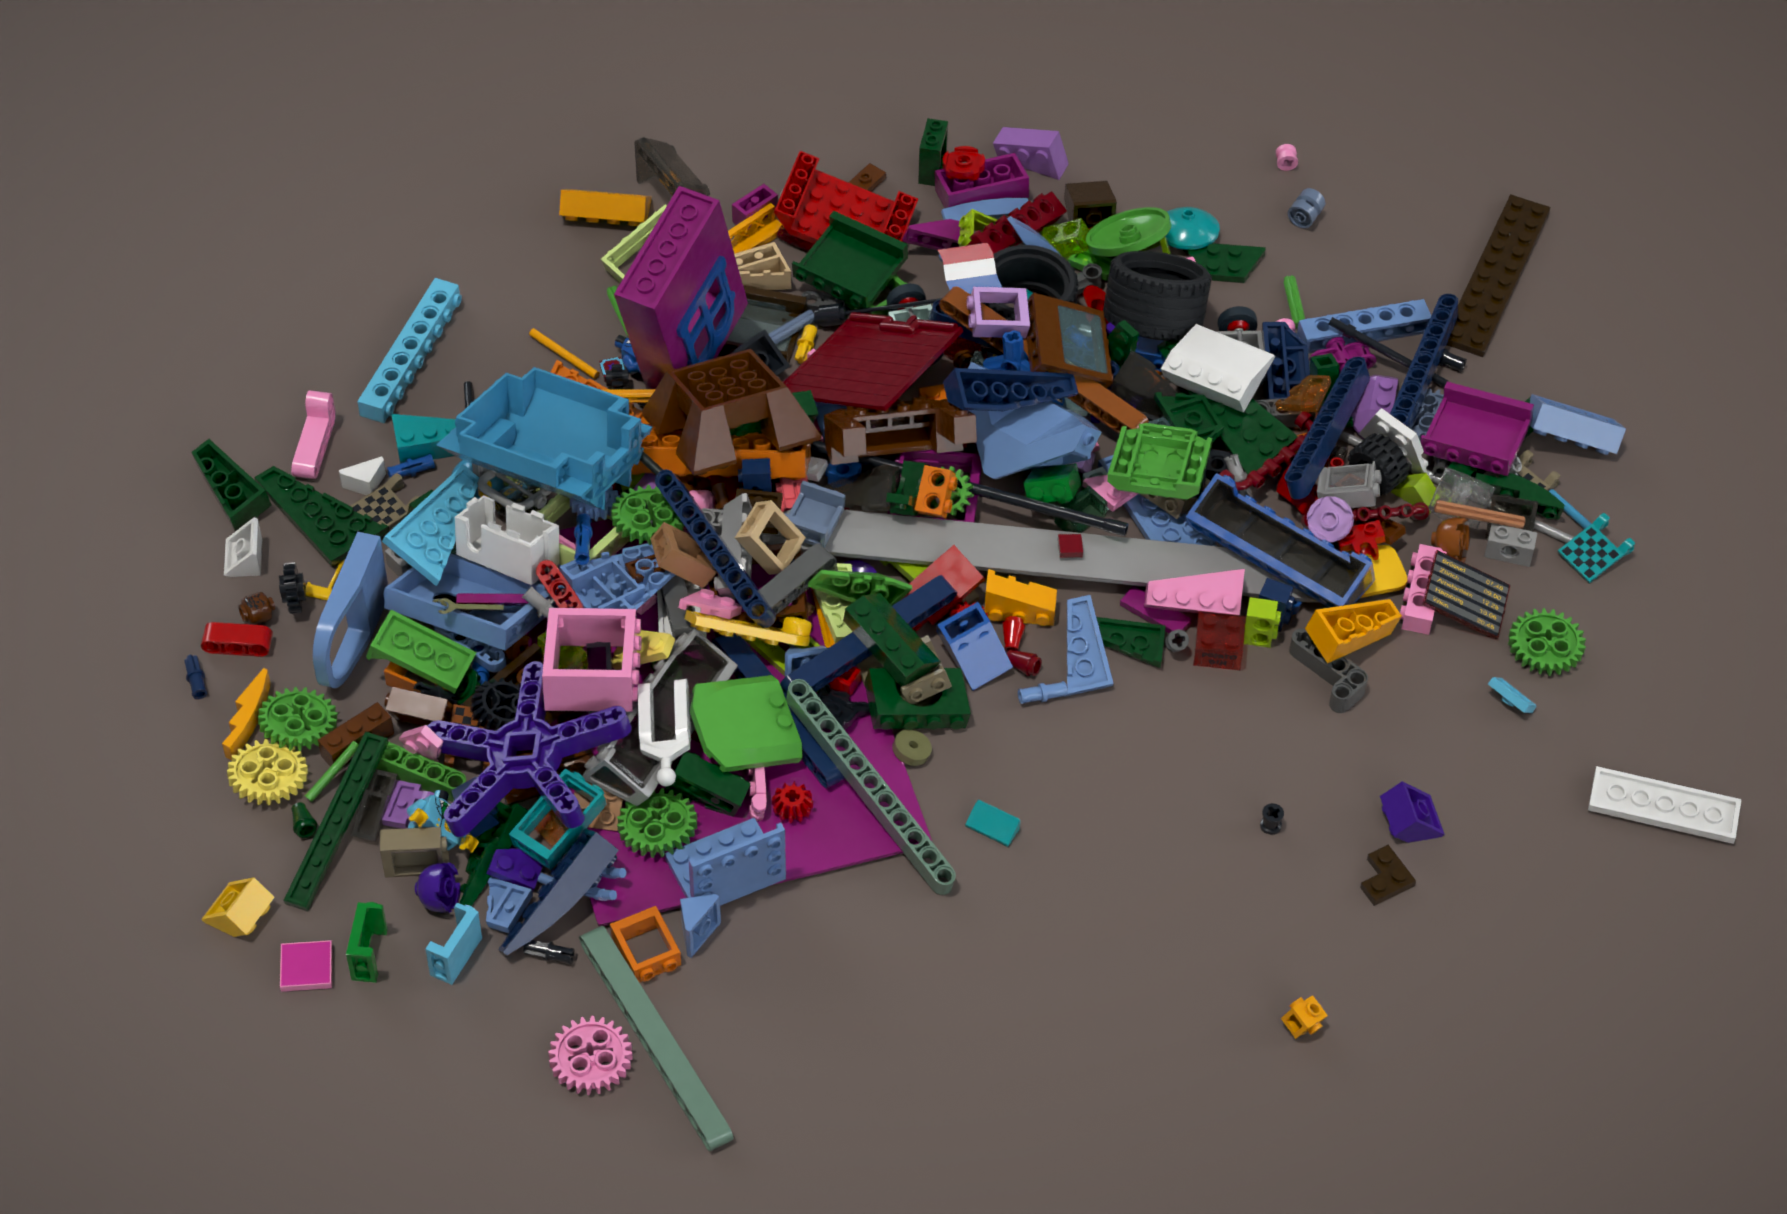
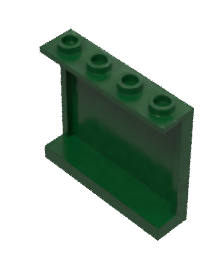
(851, 261)

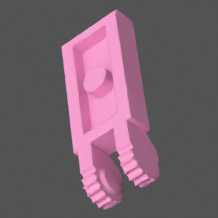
(758, 792)

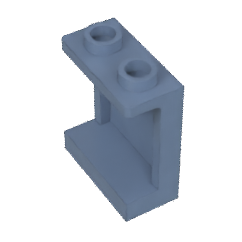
(816, 512)

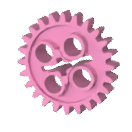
(595, 1074)

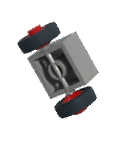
(1241, 325)

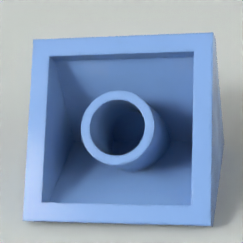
(699, 920)

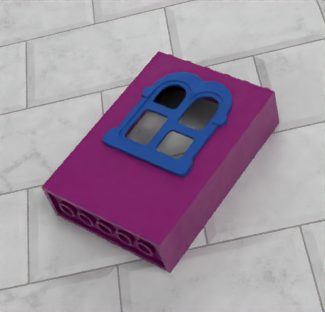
(682, 288)

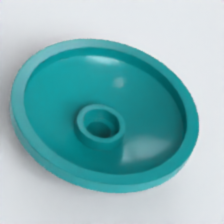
(1192, 228)

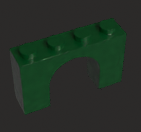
(891, 711)

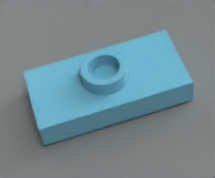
(1511, 695)

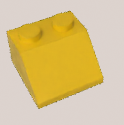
(239, 907)

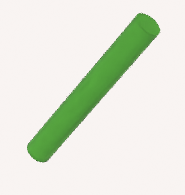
(332, 771)

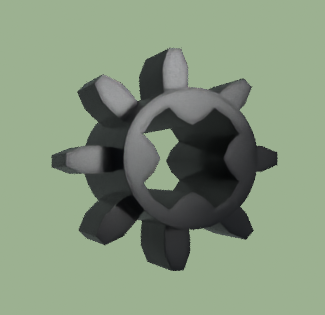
(617, 377)

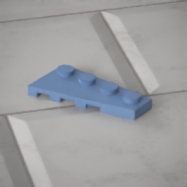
(1086, 654)

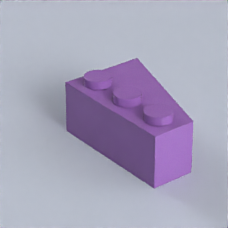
(1036, 149)

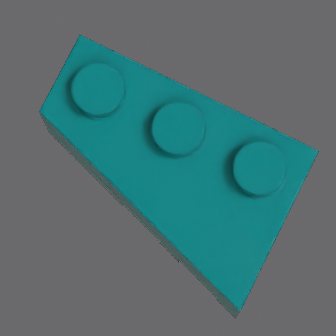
(419, 435)

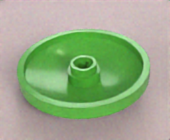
(1128, 231)

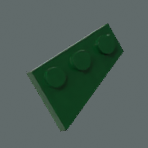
(1134, 639)

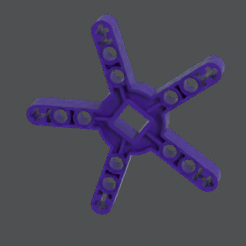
(520, 772)

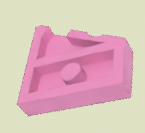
(712, 604)
(423, 742)

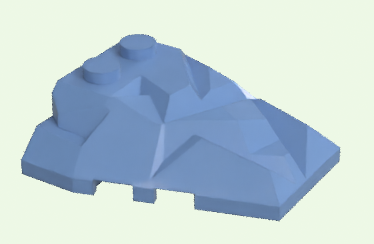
(606, 583)

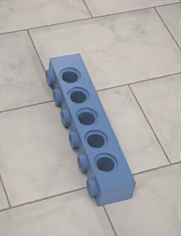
(1377, 323)

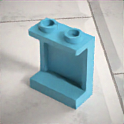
(448, 961)

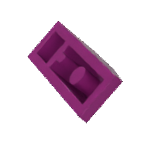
(934, 234)

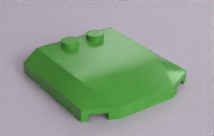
(1159, 461)
(745, 723)

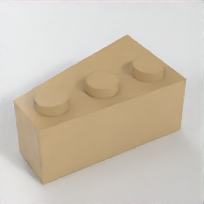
(764, 268)

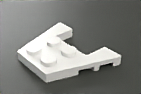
(1403, 436)

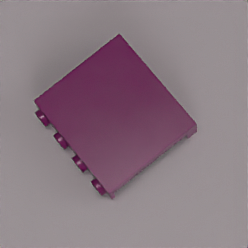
(1478, 428)

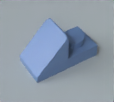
(797, 657)

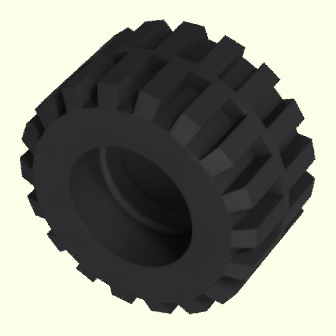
(1387, 457)

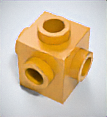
(1304, 1017)

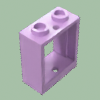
(997, 328)

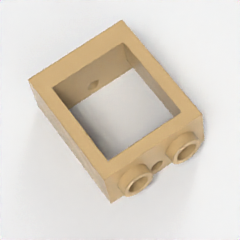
(752, 528)

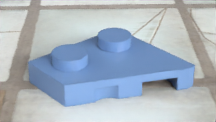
(506, 904)

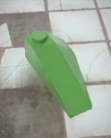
(854, 585)

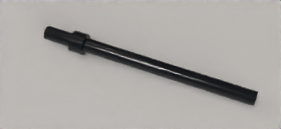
(1350, 331)

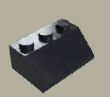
(766, 350)

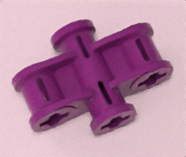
(1343, 352)

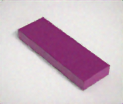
(491, 599)
(1134, 602)

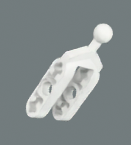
(664, 750)

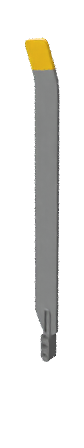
(1037, 552)

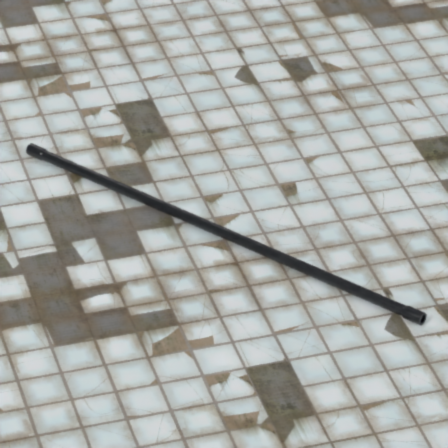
(1107, 524)

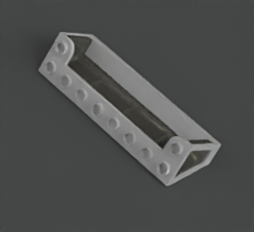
(620, 764)

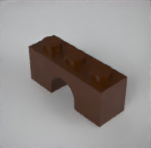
(372, 720)

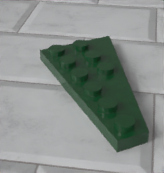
(318, 516)

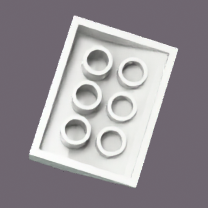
(1217, 367)

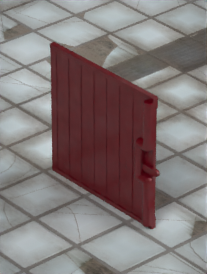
(872, 360)

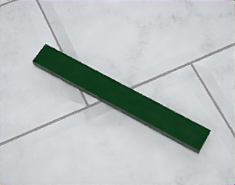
(336, 821)

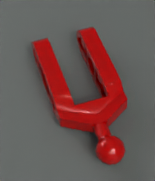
(552, 585)

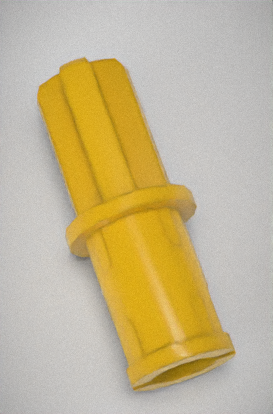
(805, 343)

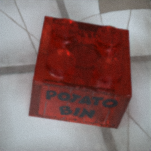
(1219, 640)

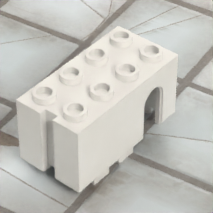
(510, 552)

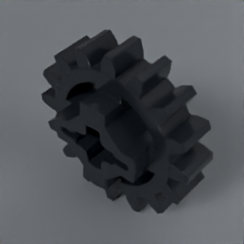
(292, 587)

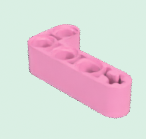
(315, 434)

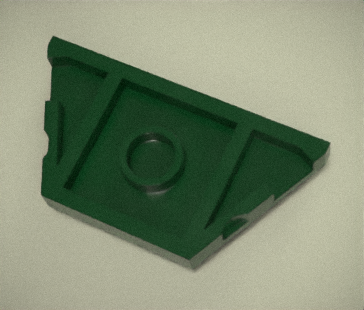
(1228, 261)
(1191, 413)

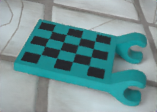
(1592, 551)

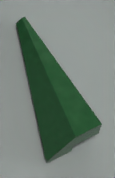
(492, 839)

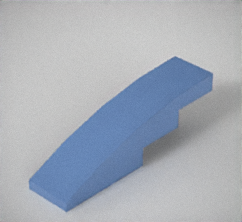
(993, 207)
(1030, 236)

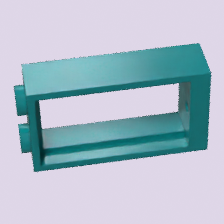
(549, 858)

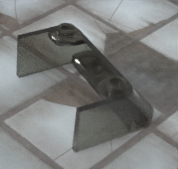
(662, 161)

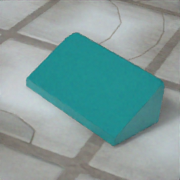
(993, 823)

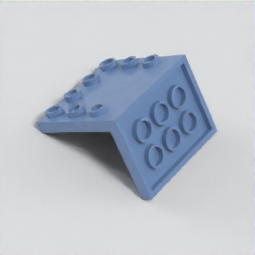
(730, 862)

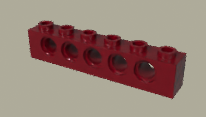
(1040, 213)

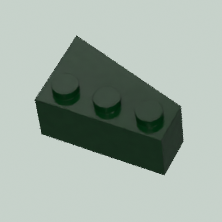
(708, 784)

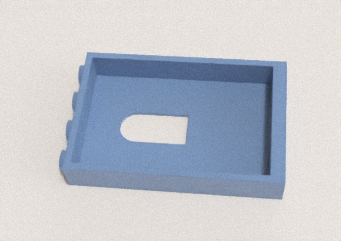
(414, 593)

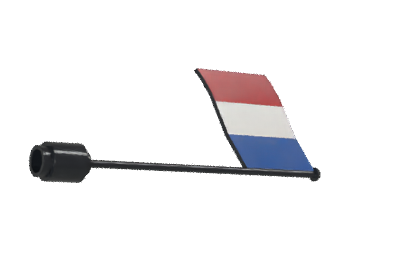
(963, 267)

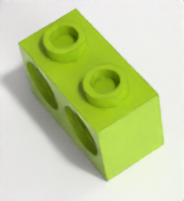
(1261, 622)

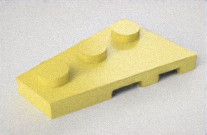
(654, 648)

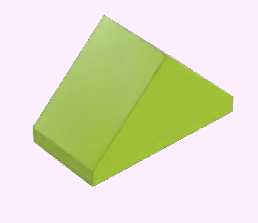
(1416, 489)

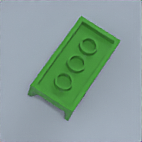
(421, 651)

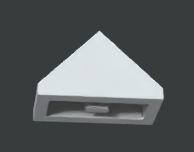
(364, 476)

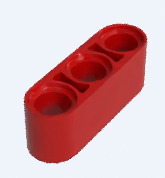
(236, 639)

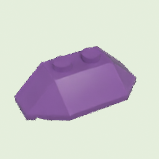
(1378, 394)

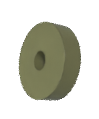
(912, 747)

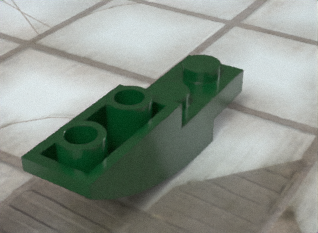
(1519, 487)

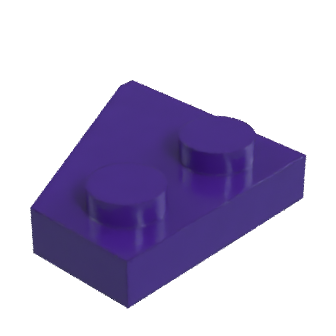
(515, 867)

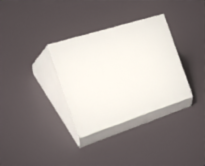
(244, 551)

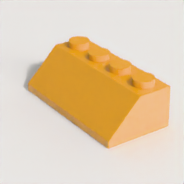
(604, 205)

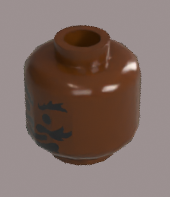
(256, 608)

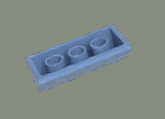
(1576, 425)

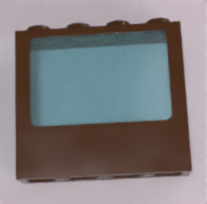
(1068, 339)

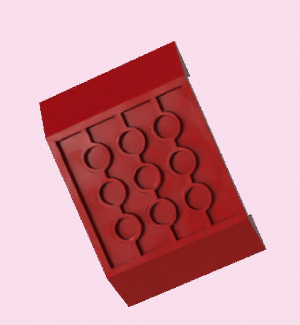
(814, 195)

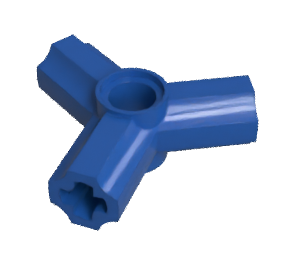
(1014, 355)

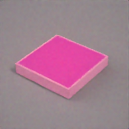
(306, 965)

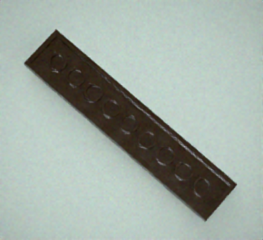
(1497, 274)

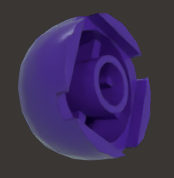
(438, 888)

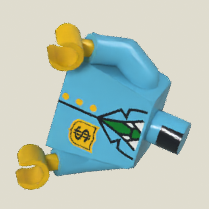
(431, 814)

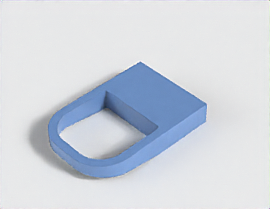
(359, 596)

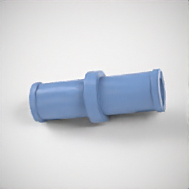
(1042, 692)

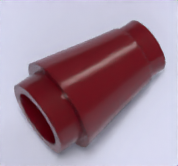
(1025, 662)

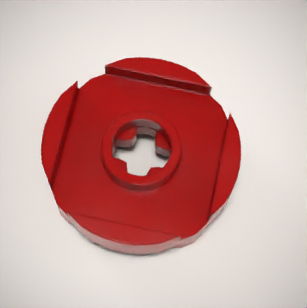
(954, 165)

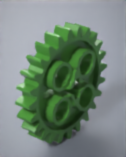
(633, 518)
(1546, 641)
(297, 718)
(657, 823)

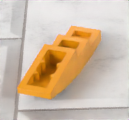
(246, 718)

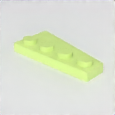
(834, 608)

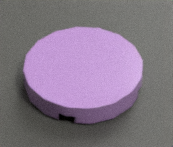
(1330, 519)

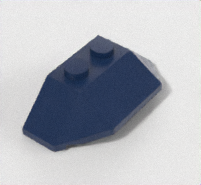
(1290, 359)

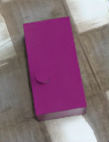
(1000, 179)

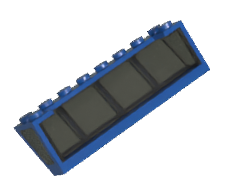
(1279, 545)

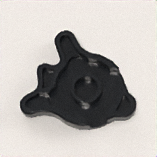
(841, 707)

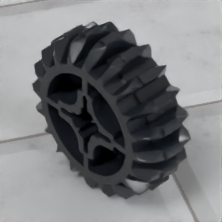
(502, 701)

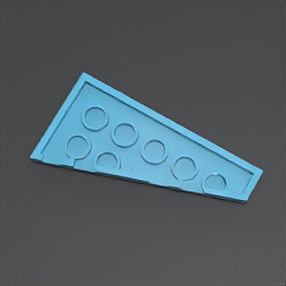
(429, 530)

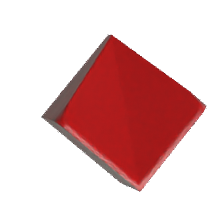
(848, 681)

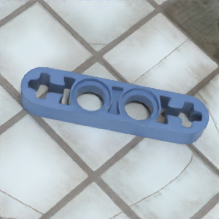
(481, 657)

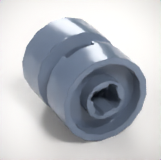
(1306, 208)

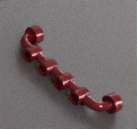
(1272, 466)
(1417, 511)

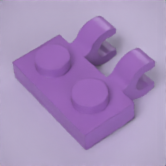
(403, 797)

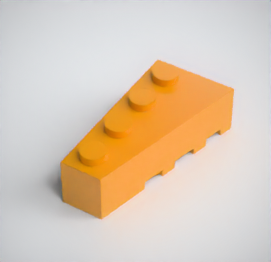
(1351, 627)

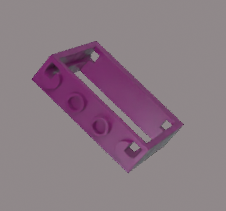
(964, 461)

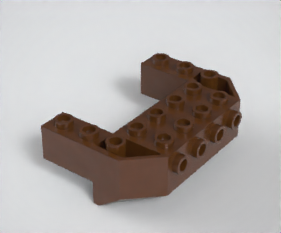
(899, 429)

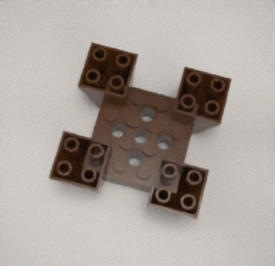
(720, 397)

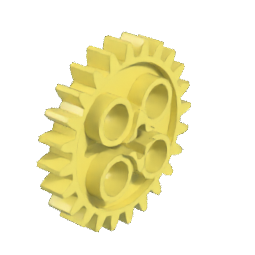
(267, 772)

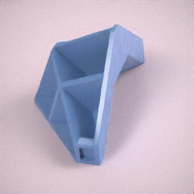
(1032, 437)

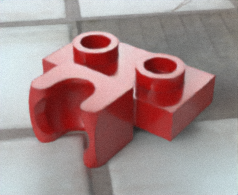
(1364, 539)

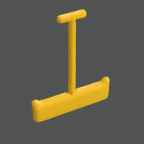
(322, 592)

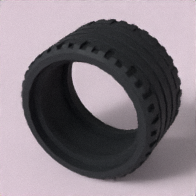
(1037, 271)
(1157, 294)

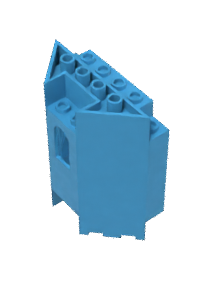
(551, 435)

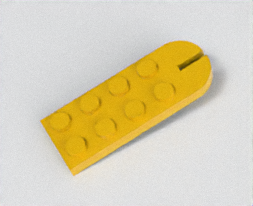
(794, 629)

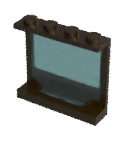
(766, 311)

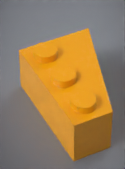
(1012, 598)

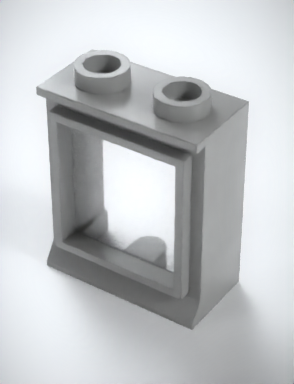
(1351, 483)

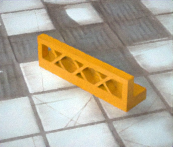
(759, 233)

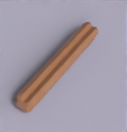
(1479, 514)

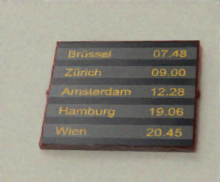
(1466, 594)

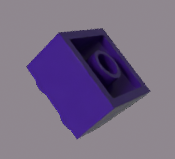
(1411, 814)

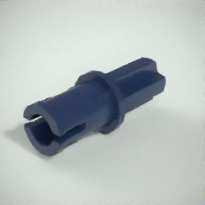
(195, 677)

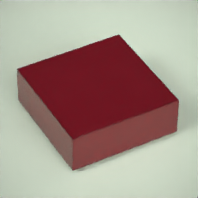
(1070, 545)

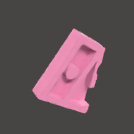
(1114, 497)

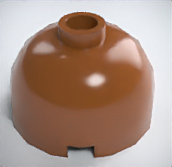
(1452, 537)

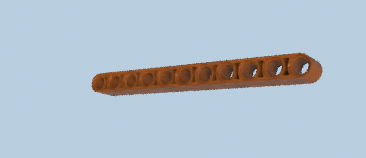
(1091, 395)

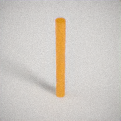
(564, 353)

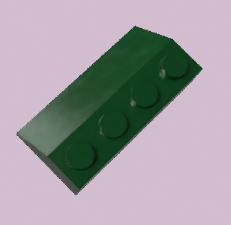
(889, 638)

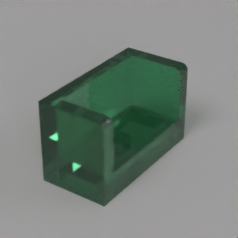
(1085, 501)

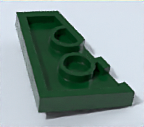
(1122, 342)

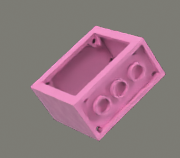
(591, 688)

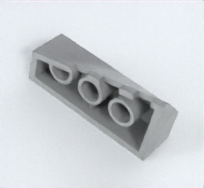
(730, 522)

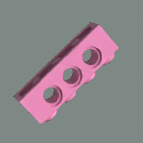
(1415, 615)

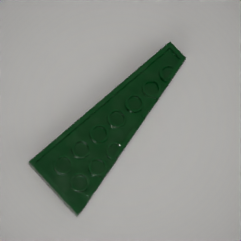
(1251, 433)

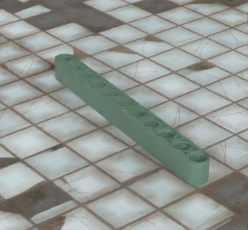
(870, 796)
(656, 1038)

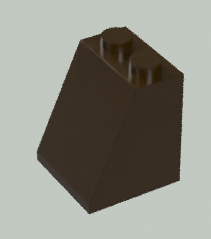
(1089, 201)

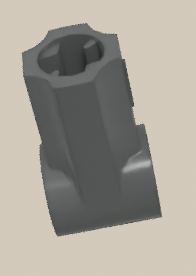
(1090, 276)

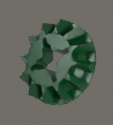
(467, 686)

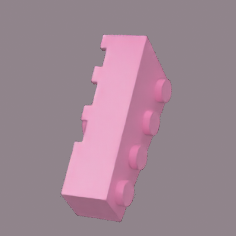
(1204, 592)

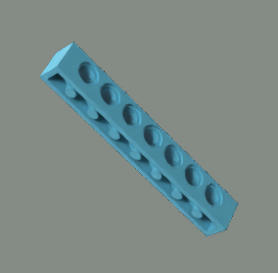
(409, 350)

